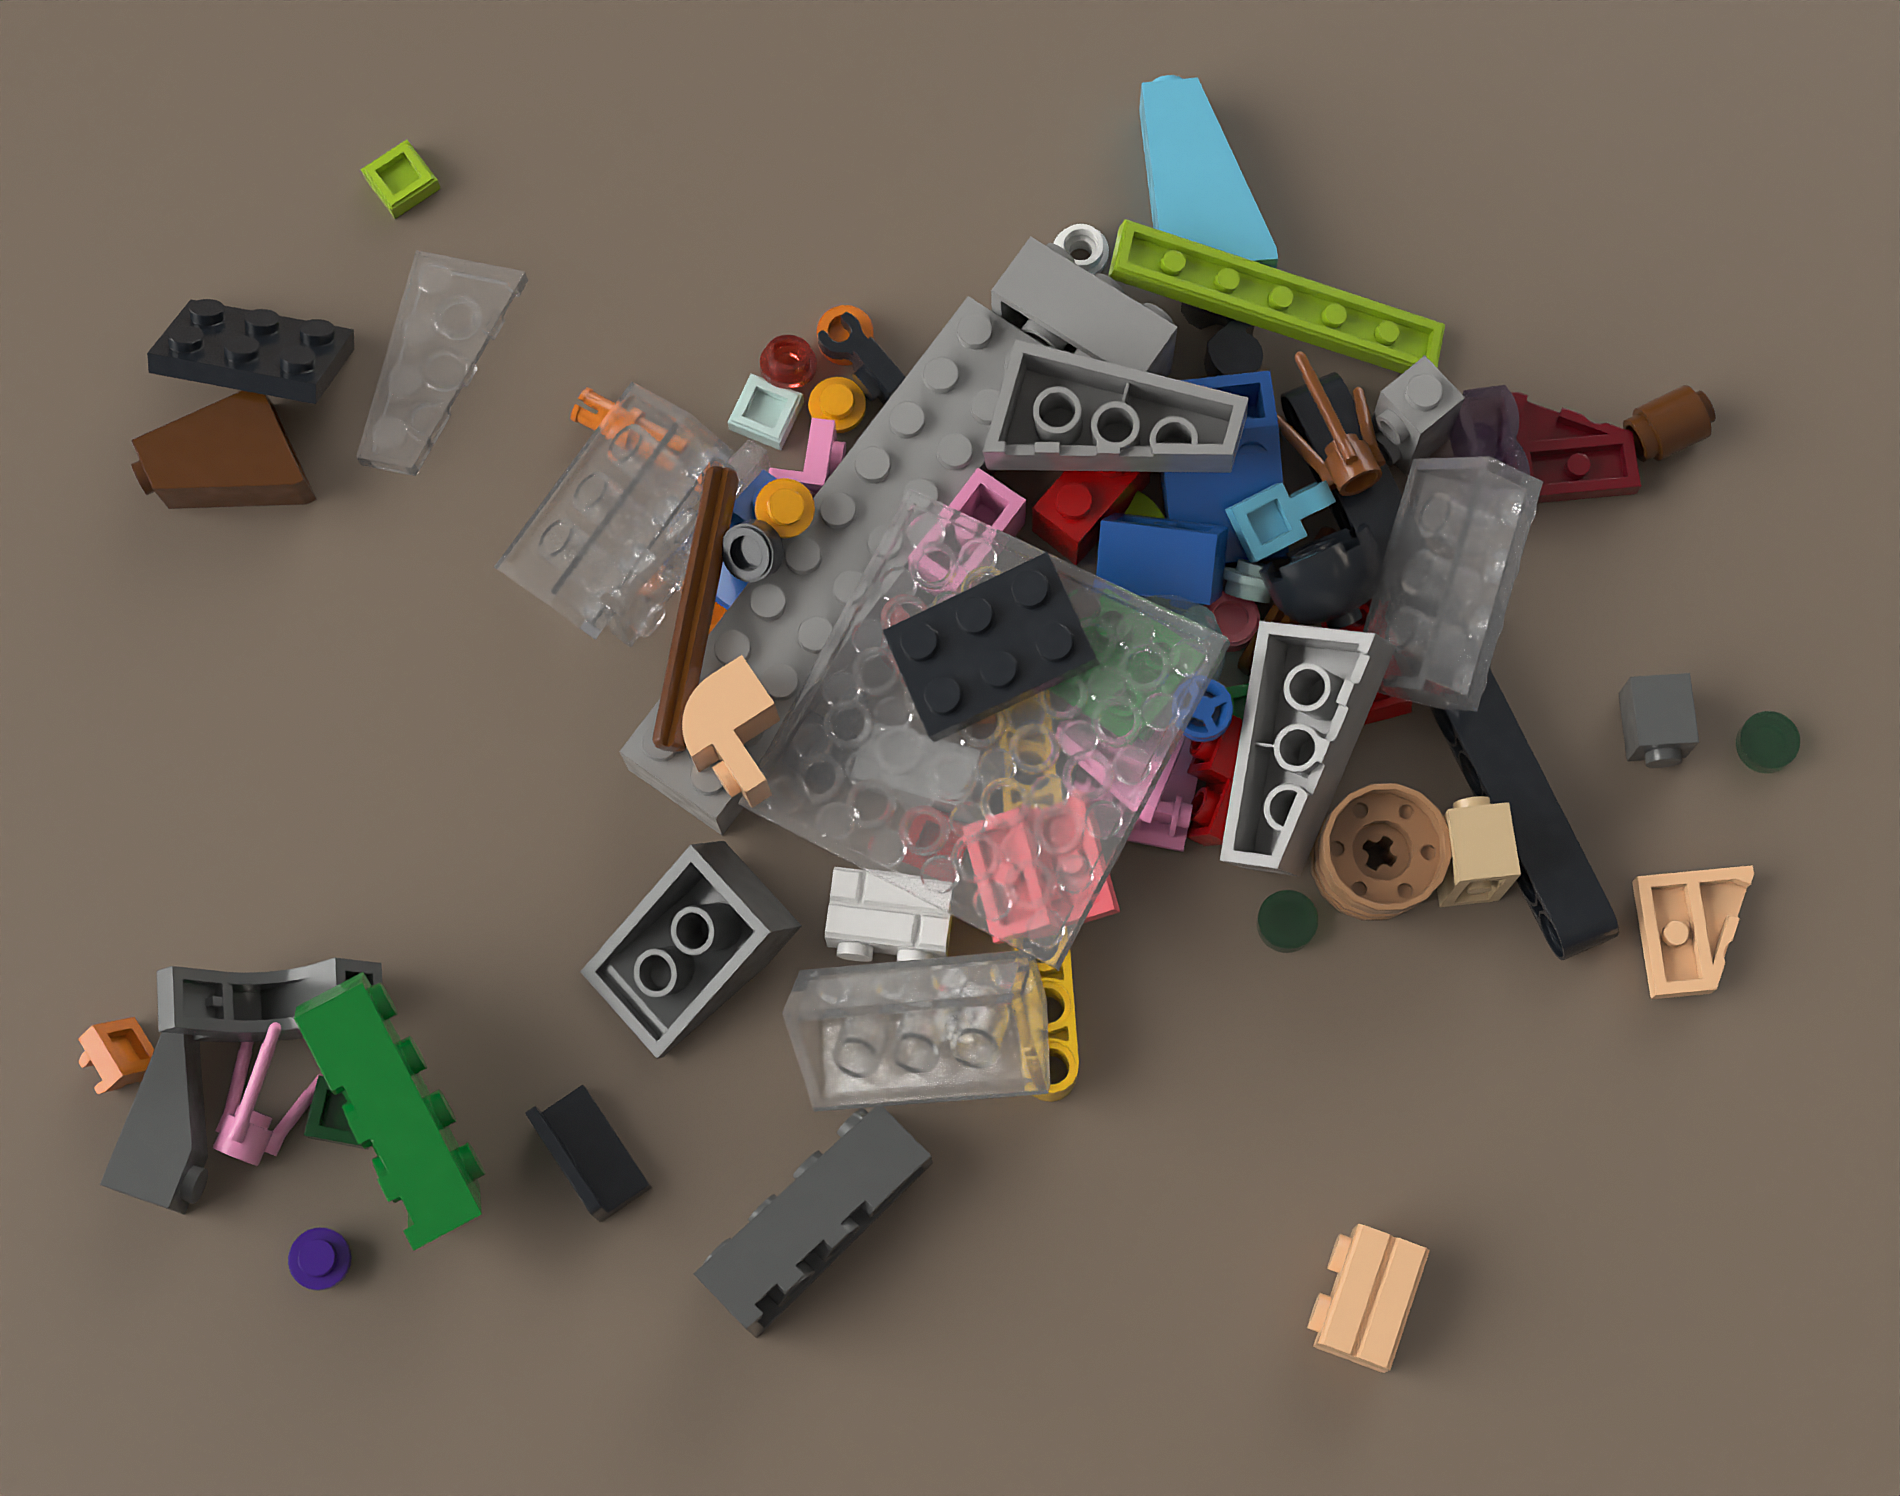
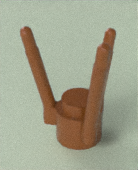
(1350, 462)

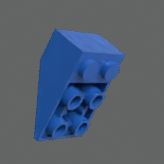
(1257, 465)

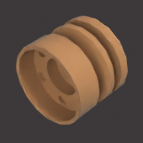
(1413, 845)

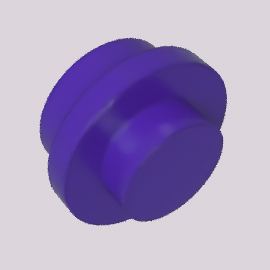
(319, 1259)

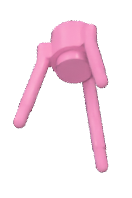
(241, 1128)

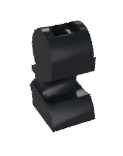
(1231, 348)

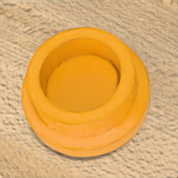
(839, 401)
(785, 506)

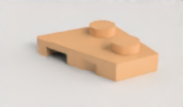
(1688, 927)

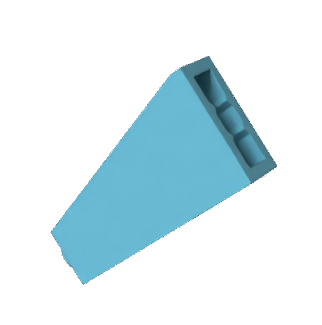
(1194, 174)

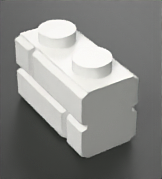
(881, 918)

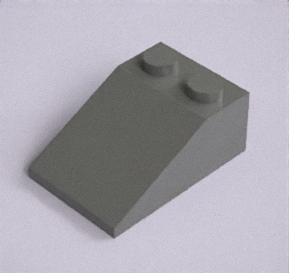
(690, 945)

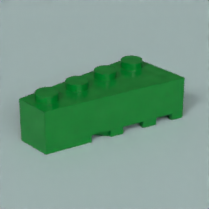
(392, 1107)

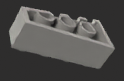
(1107, 417)

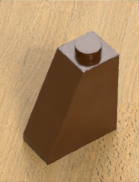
(223, 458)

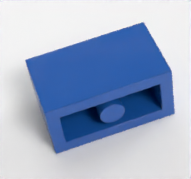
(1163, 556)

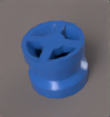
(1215, 725)

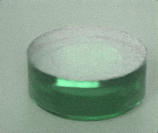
(1767, 742)
(1287, 921)

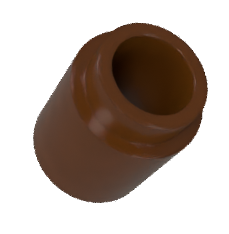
(1670, 423)

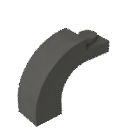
(244, 1004)

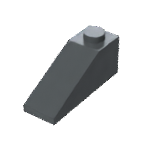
(165, 1134)

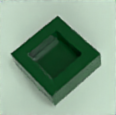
(327, 1119)

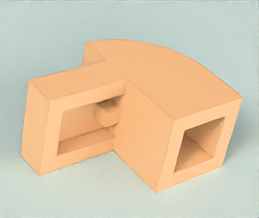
(722, 717)

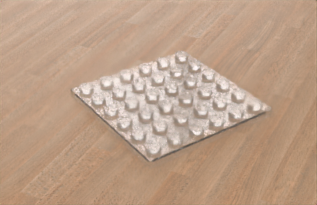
(1019, 809)

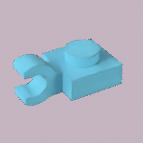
(1272, 517)

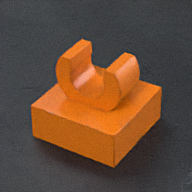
(118, 1053)

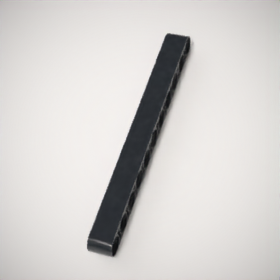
(1484, 742)

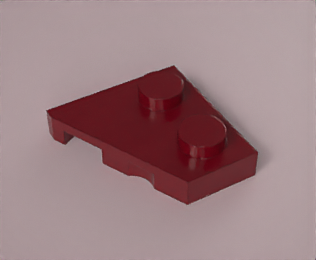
(1575, 454)

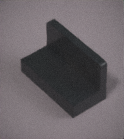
(589, 1153)

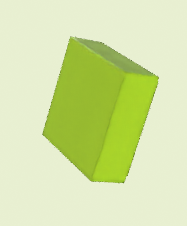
(400, 179)

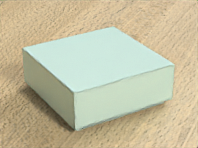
(765, 412)

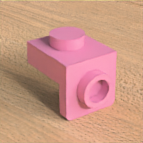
(821, 458)

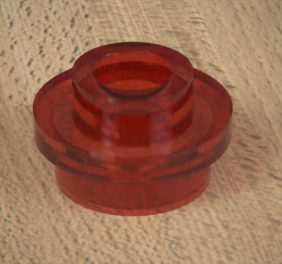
(788, 362)

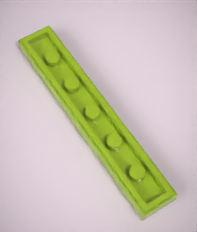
(1272, 299)

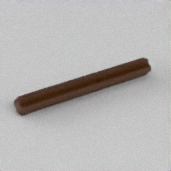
(695, 606)

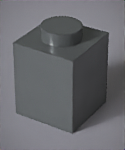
(1658, 719)

